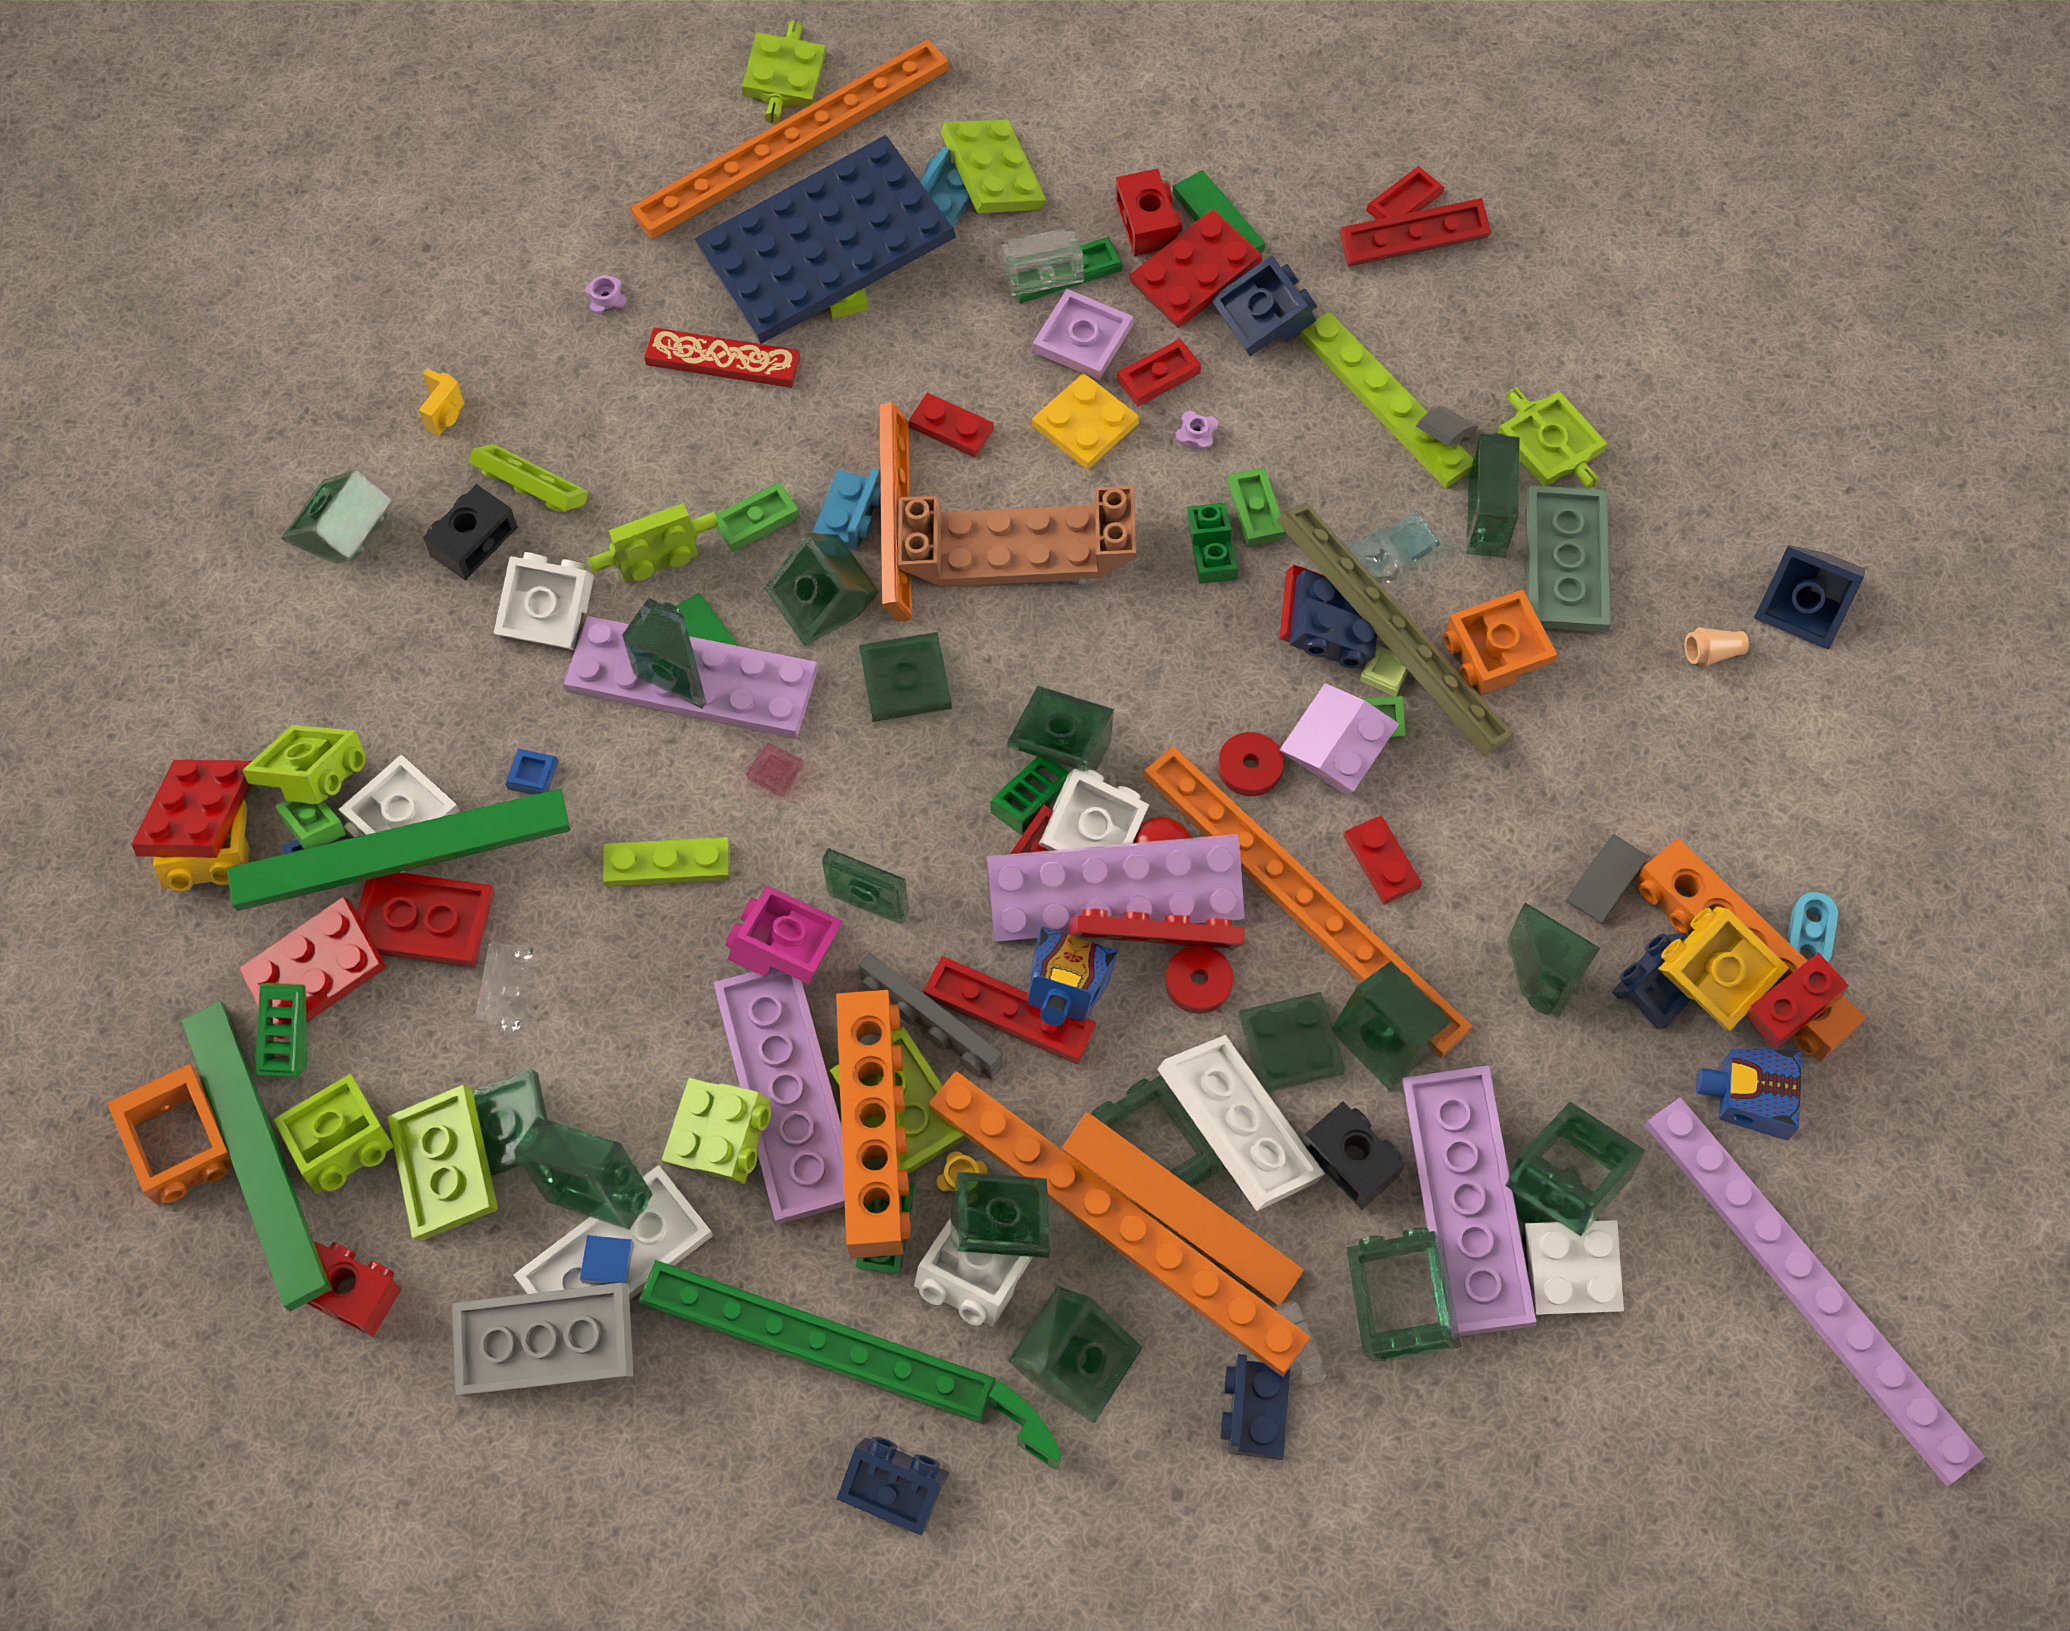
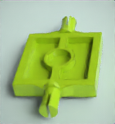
(783, 70)
(1553, 438)
(653, 543)

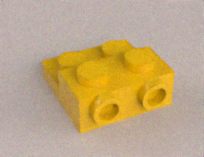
(183, 872)
(1722, 966)

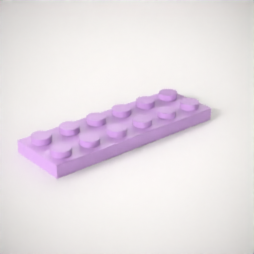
(738, 682)
(1156, 878)
(782, 1059)
(1466, 1197)

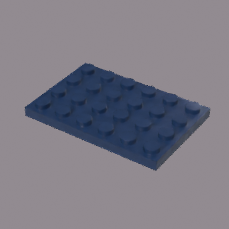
(824, 238)

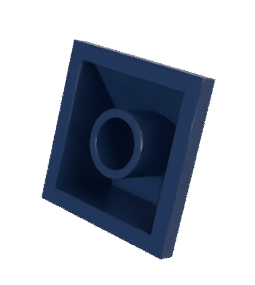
(1810, 594)

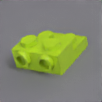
(308, 762)
(717, 1130)
(333, 1135)

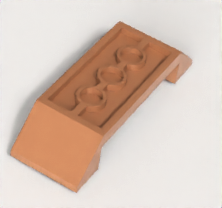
(1017, 543)

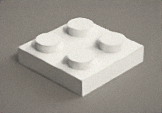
(1573, 1270)

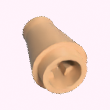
(1712, 645)

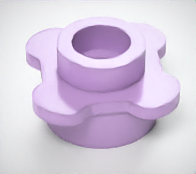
(605, 285)
(1196, 439)

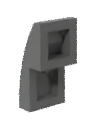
(1446, 426)
(1607, 878)

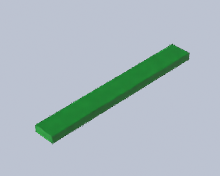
(397, 849)
(256, 1157)
(817, 1341)

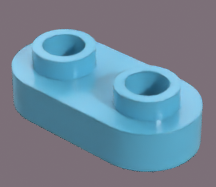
(1813, 935)

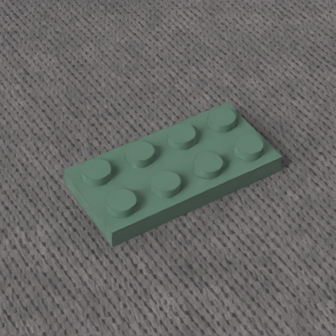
(1568, 558)

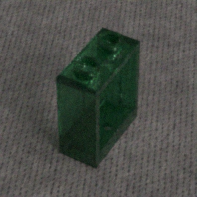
(1493, 495)
(1194, 1169)
(583, 1172)
(1574, 1202)
(1410, 1340)

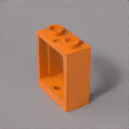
(154, 1100)

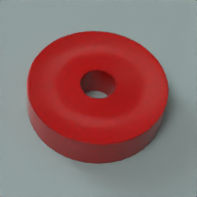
(1250, 780)
(1202, 961)

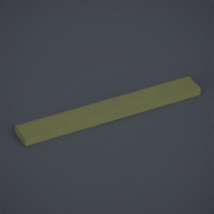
(1396, 629)

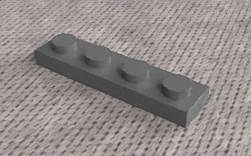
(942, 1027)

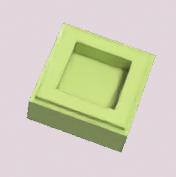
(1385, 672)

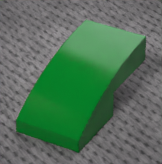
(1034, 1435)

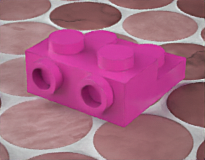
(782, 935)

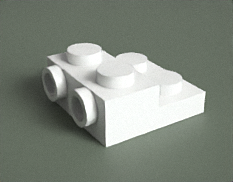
(543, 601)
(395, 799)
(1093, 814)
(968, 1281)

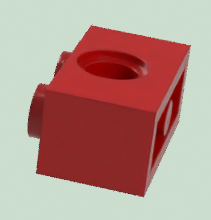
(1147, 211)
(1796, 1001)
(367, 1301)

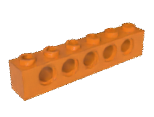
(1681, 868)
(869, 1232)

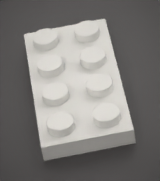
(1241, 1122)
(663, 1232)

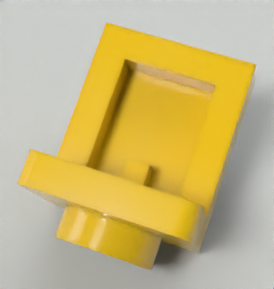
(443, 404)

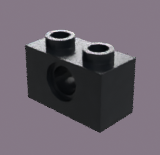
(466, 552)
(1357, 1178)

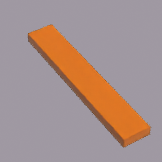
(894, 484)
(1182, 1209)

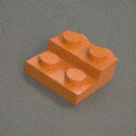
(1498, 642)

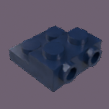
(1265, 306)
(1328, 624)

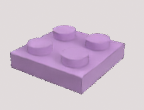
(1082, 334)

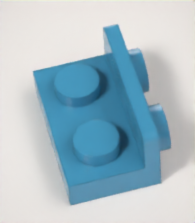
(946, 186)
(850, 507)

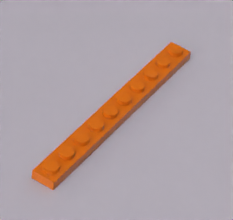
(789, 139)
(1288, 881)
(1121, 1224)

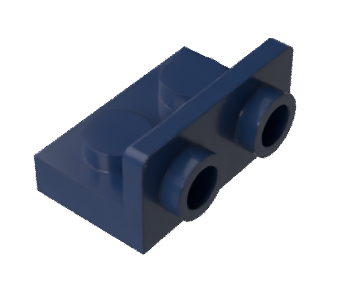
(1649, 987)
(1257, 1411)
(892, 1484)

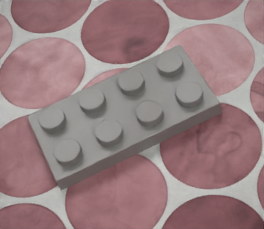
(542, 1339)

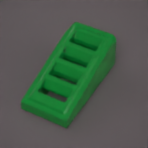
(1013, 816)
(266, 1047)

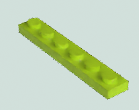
(1384, 397)

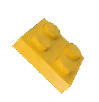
(1085, 421)

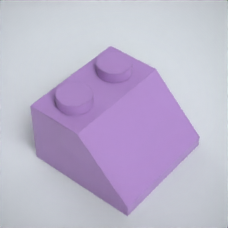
(1339, 738)

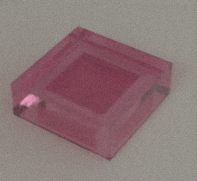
(774, 769)

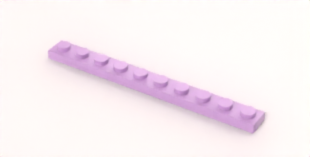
(1815, 1293)

